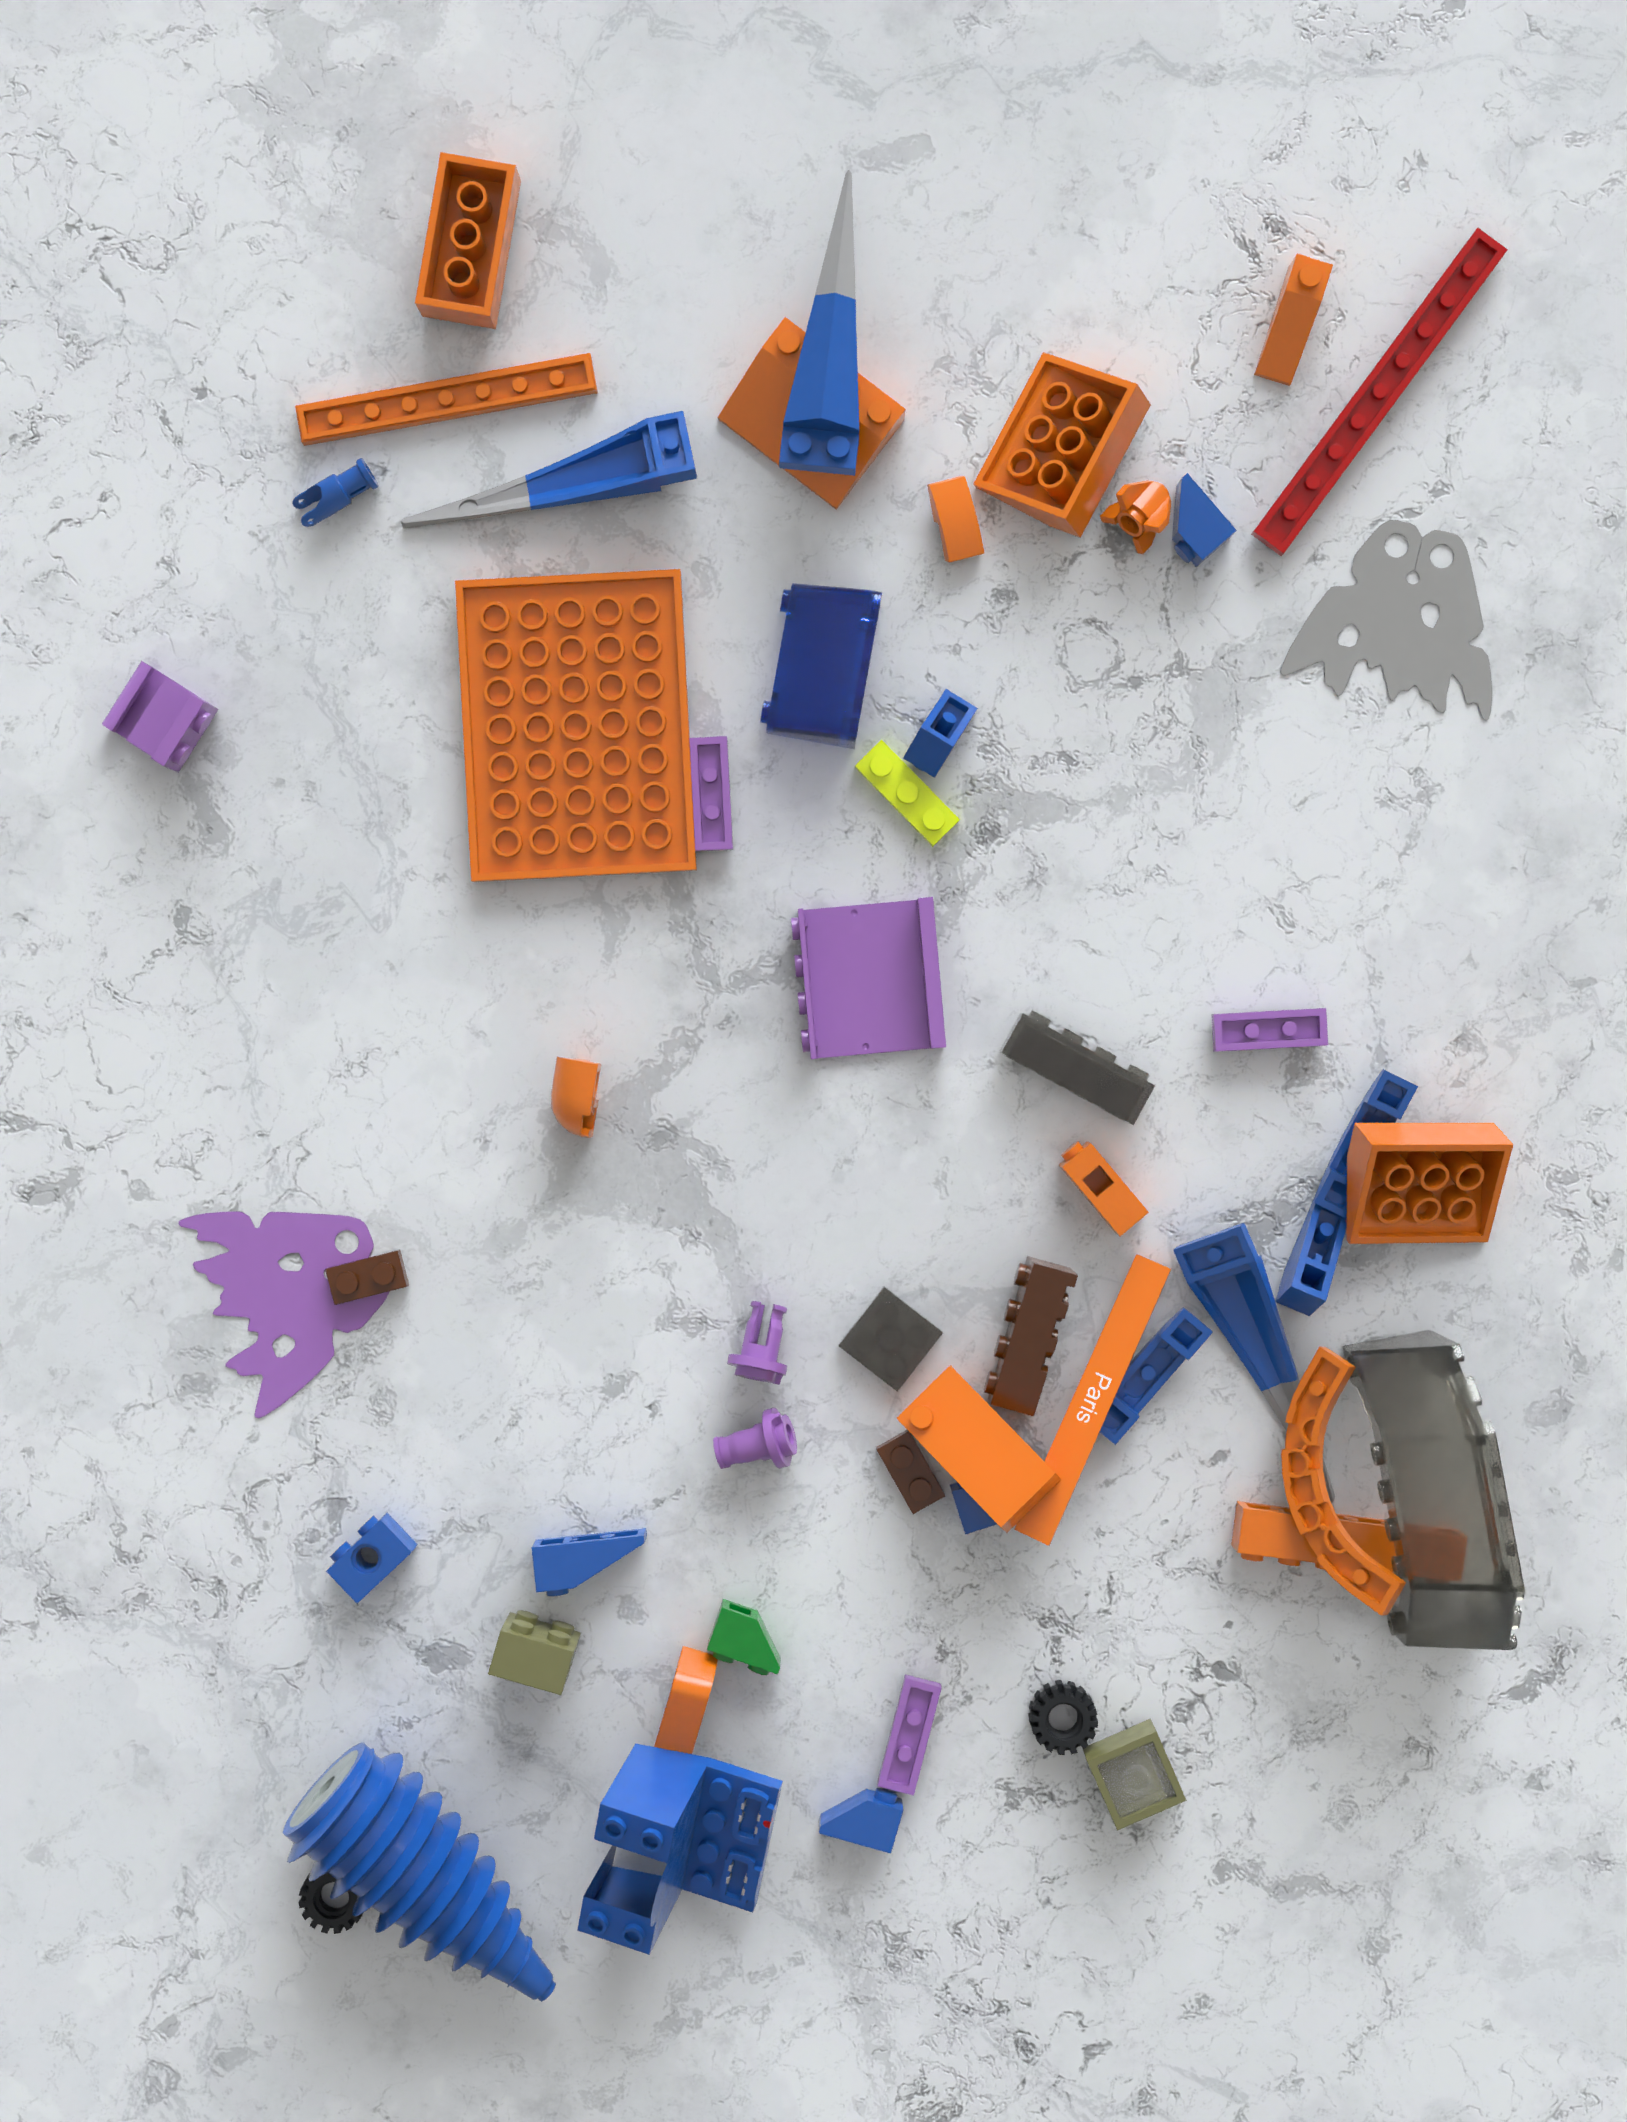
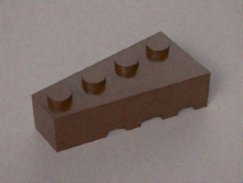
(1029, 1335)

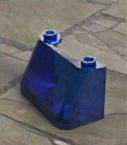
(822, 664)

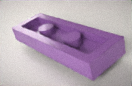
(711, 793)
(1269, 1029)
(909, 1734)

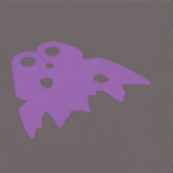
(281, 1299)

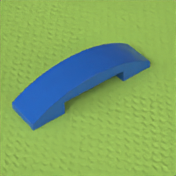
(1383, 1103)
(1152, 1368)

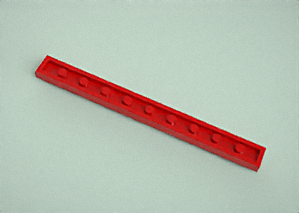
(1379, 391)

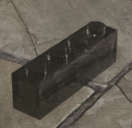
(1077, 1068)

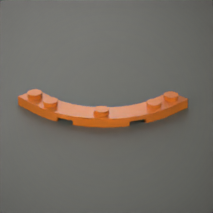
(1308, 1492)

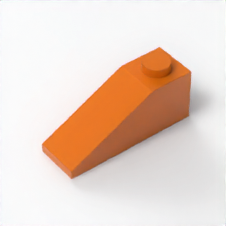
(1293, 318)

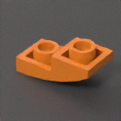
(956, 518)

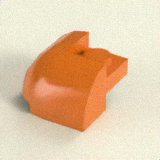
(575, 1095)

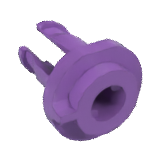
(756, 1360)
(764, 1441)

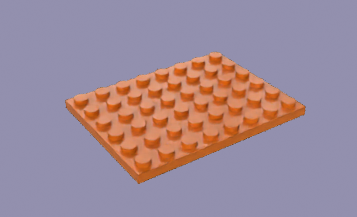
(575, 725)

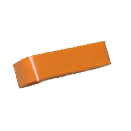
(687, 1701)

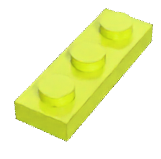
(907, 793)

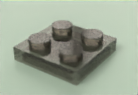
(890, 1338)

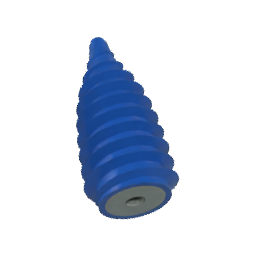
(413, 1868)

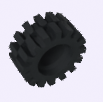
(1070, 1738)
(321, 1912)

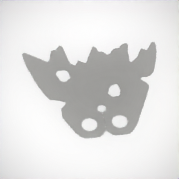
(1392, 626)

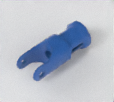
(335, 492)

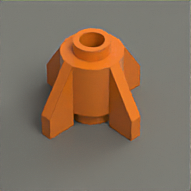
(1140, 512)

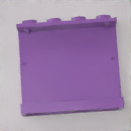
(869, 978)

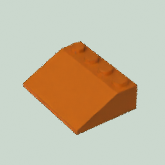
(761, 401)
(1063, 443)
(1424, 1182)

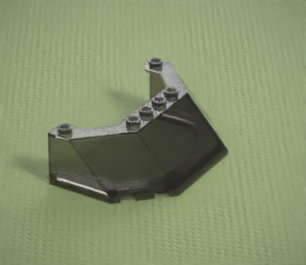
(1440, 1494)

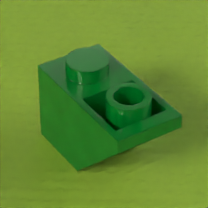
(743, 1637)

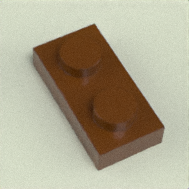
(367, 1277)
(910, 1471)

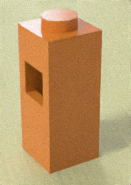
(1102, 1187)

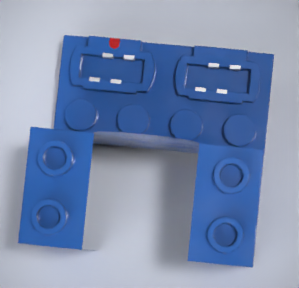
(694, 1815)

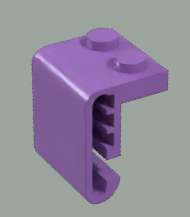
(160, 717)

